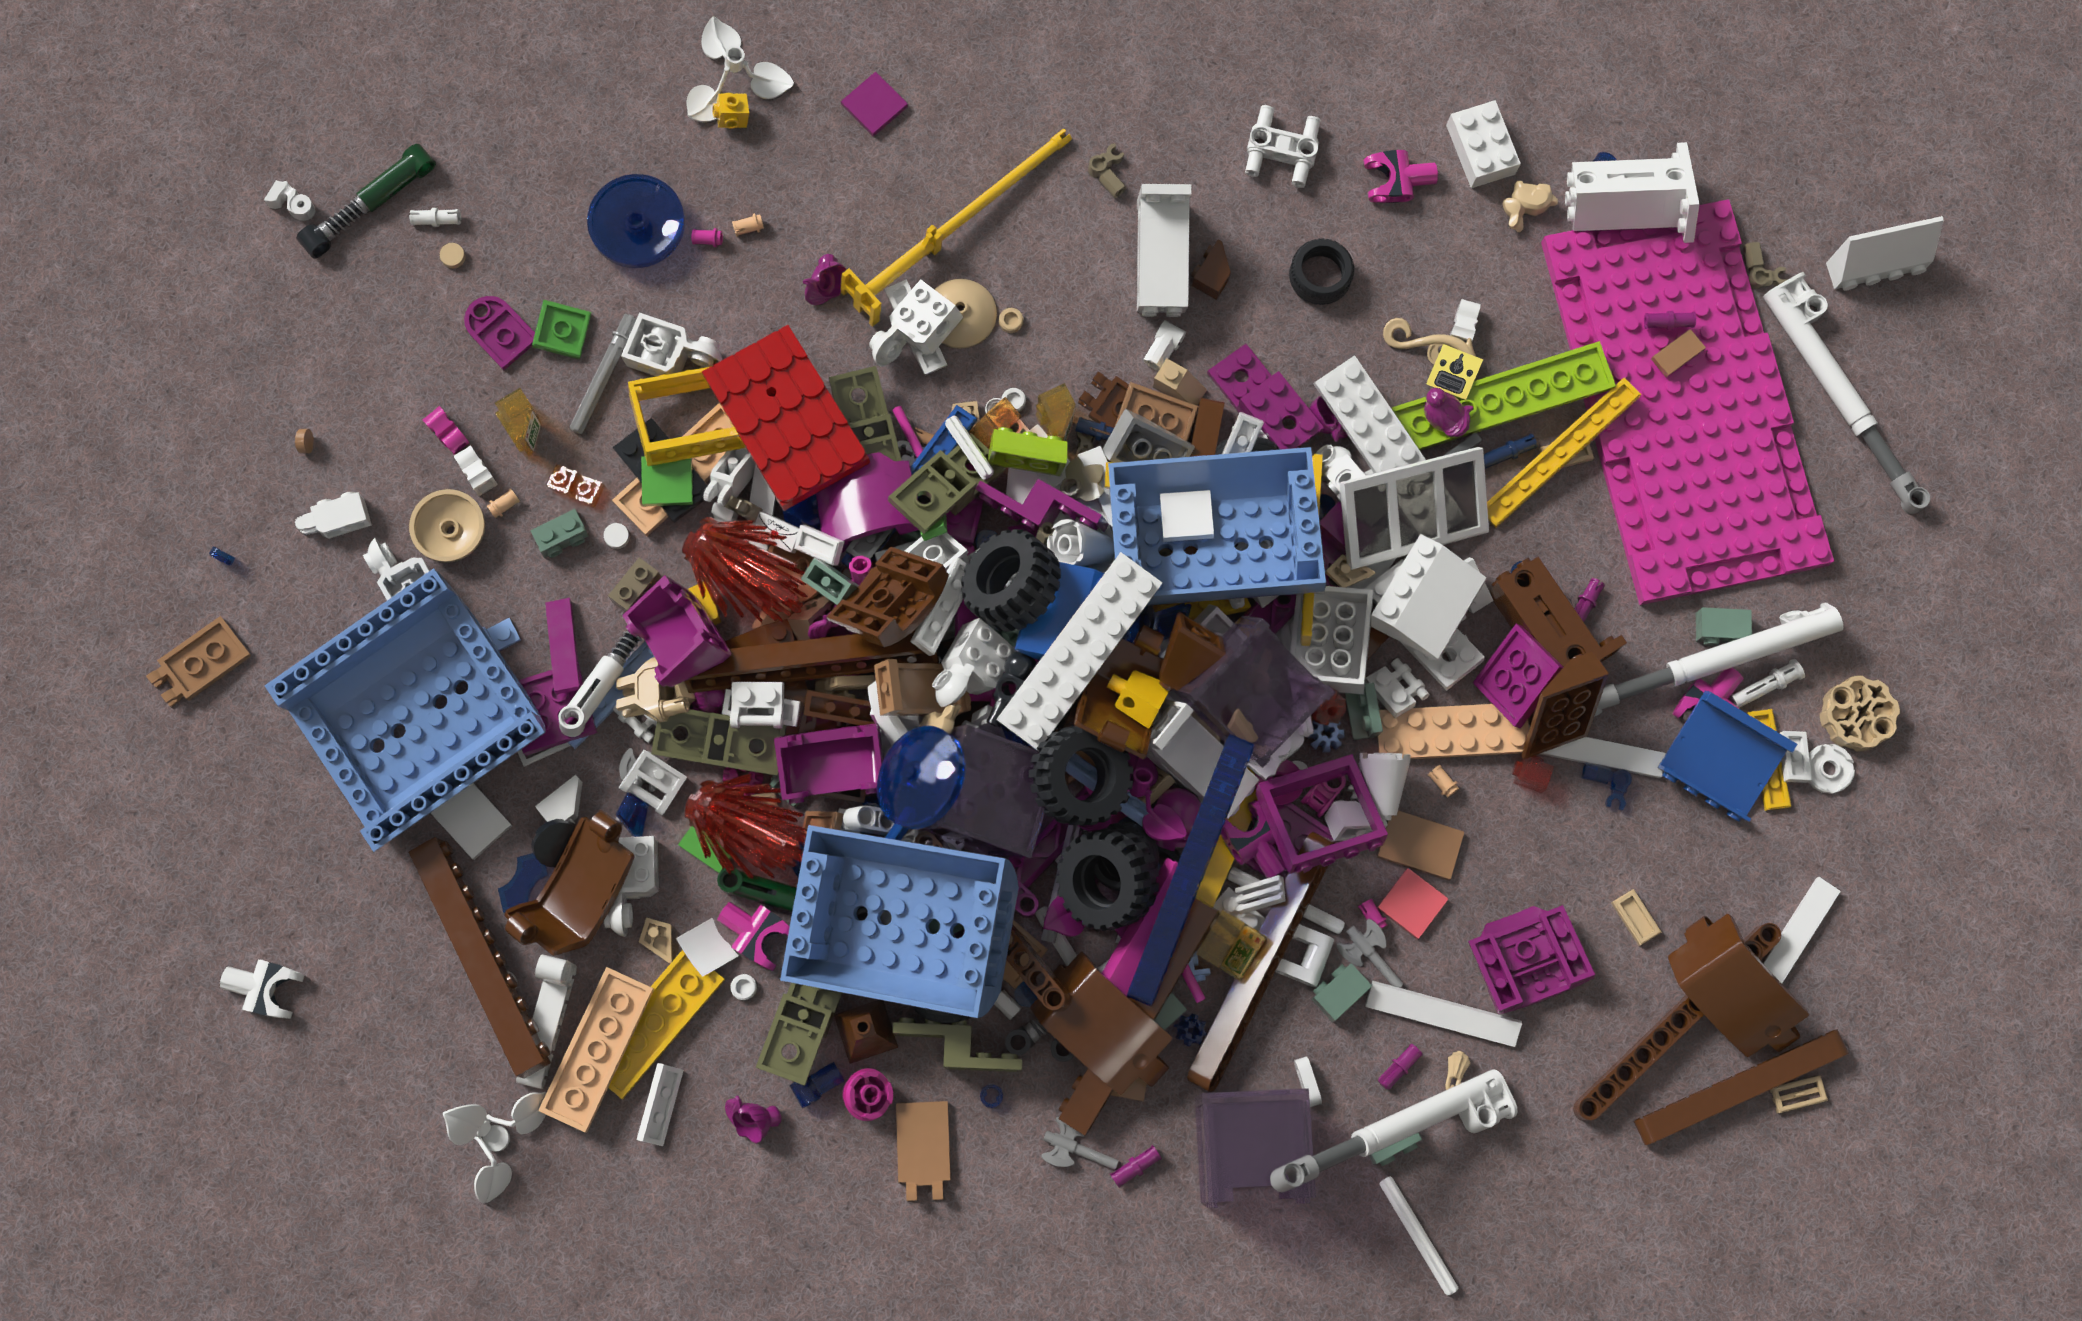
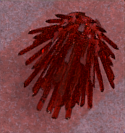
(742, 568)
(733, 819)

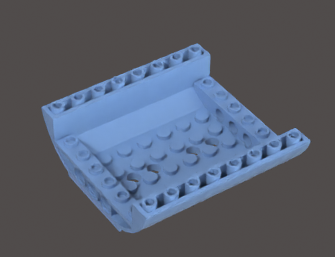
(390, 675)

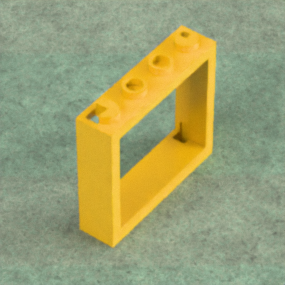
(681, 447)

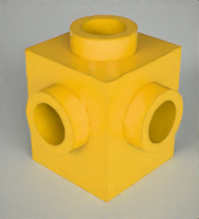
(731, 110)

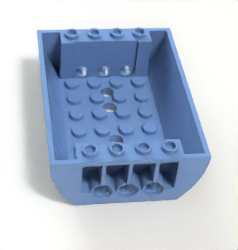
(1251, 501)
(901, 959)

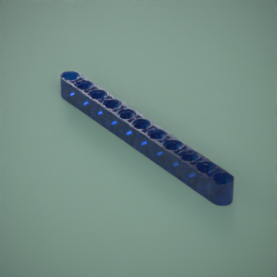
(1190, 869)

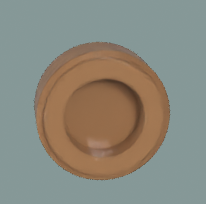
(304, 441)

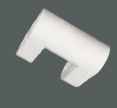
(1314, 959)

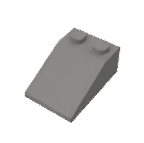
(1141, 439)

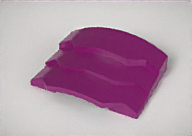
(860, 503)
(1530, 958)

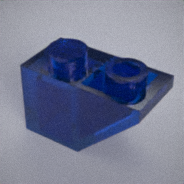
(803, 513)

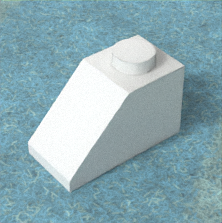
(562, 802)
(1347, 820)

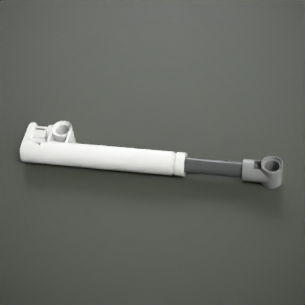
(1791, 307)
(1795, 629)
(1477, 1102)

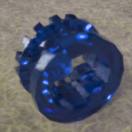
(999, 1098)

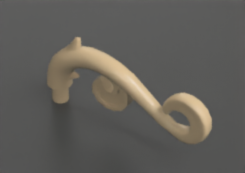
(1434, 341)

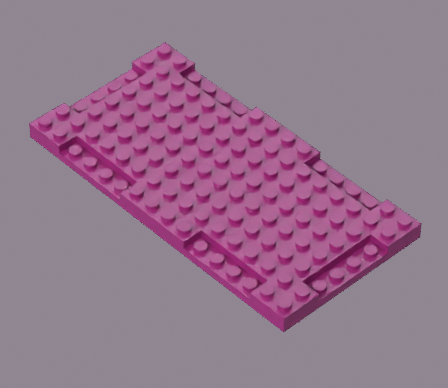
(1709, 455)

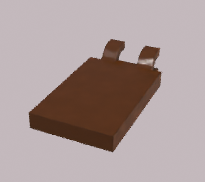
(1109, 401)

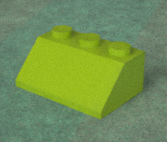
(1027, 452)

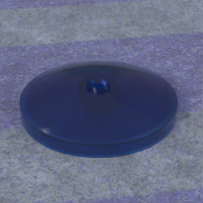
(636, 221)
(921, 777)

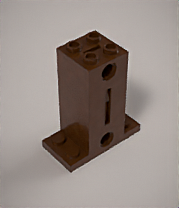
(1538, 604)

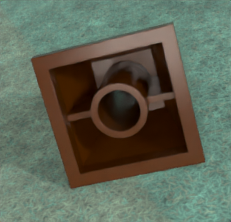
(1189, 653)
(875, 1040)

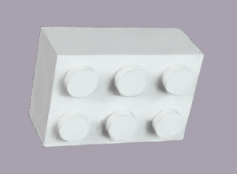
(1483, 144)

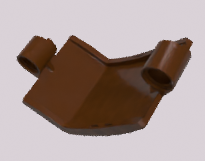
(1096, 705)
(577, 891)
(1735, 987)
(1105, 1027)

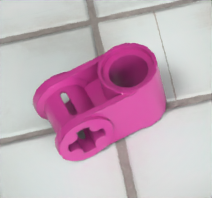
(1322, 796)

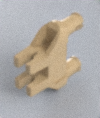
(647, 696)

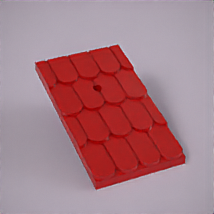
(786, 417)

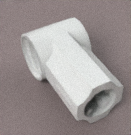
(1165, 343)

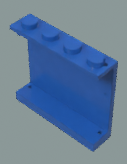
(1724, 755)

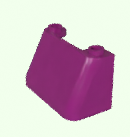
(676, 632)
(829, 761)

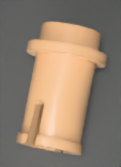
(748, 225)
(503, 503)
(1443, 781)

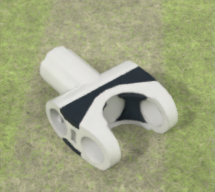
(260, 987)

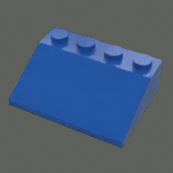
(1074, 588)

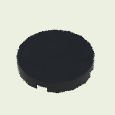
(551, 841)

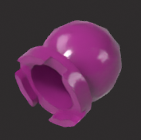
(1186, 806)

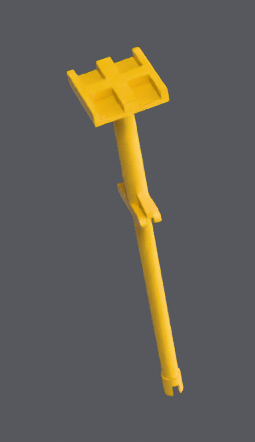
(864, 295)

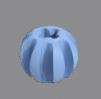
(1324, 741)

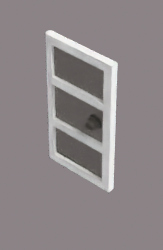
(1429, 498)

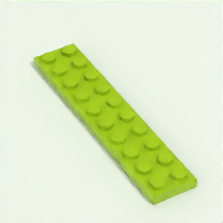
(1518, 393)

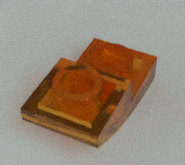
(1001, 415)
(575, 485)

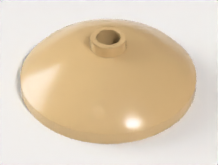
(978, 314)
(438, 513)

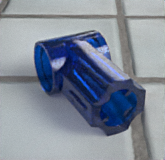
(817, 1085)

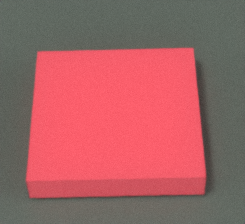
(1412, 903)

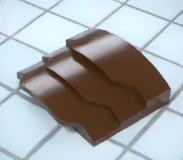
(892, 598)
(829, 712)

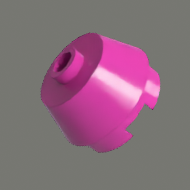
(867, 1094)

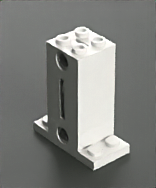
(1634, 194)
(1163, 249)
(1190, 752)

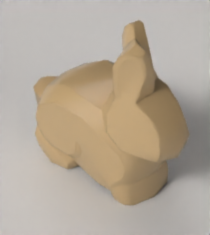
(1528, 200)
(945, 720)

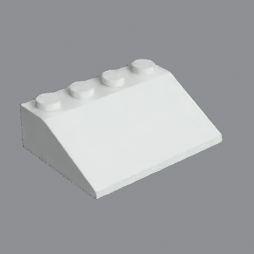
(1885, 254)
(1427, 598)
(1338, 637)

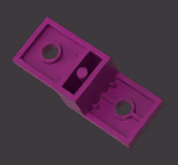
(1265, 398)
(1041, 506)

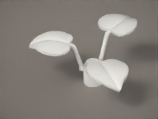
(722, 40)
(472, 1122)

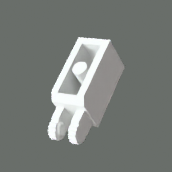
(730, 476)
(335, 516)

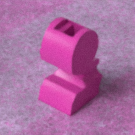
(445, 430)

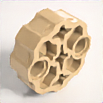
(1851, 691)

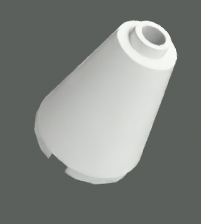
(1080, 544)
(1385, 780)

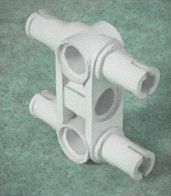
(1282, 146)

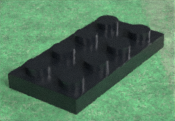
(631, 451)

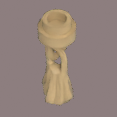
(1457, 1065)

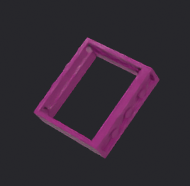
(1308, 777)

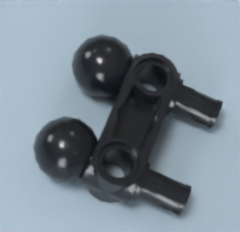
(1017, 669)

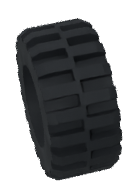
(1029, 591)
(1051, 786)
(1079, 884)

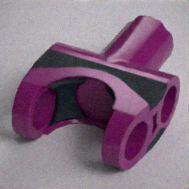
(1255, 843)

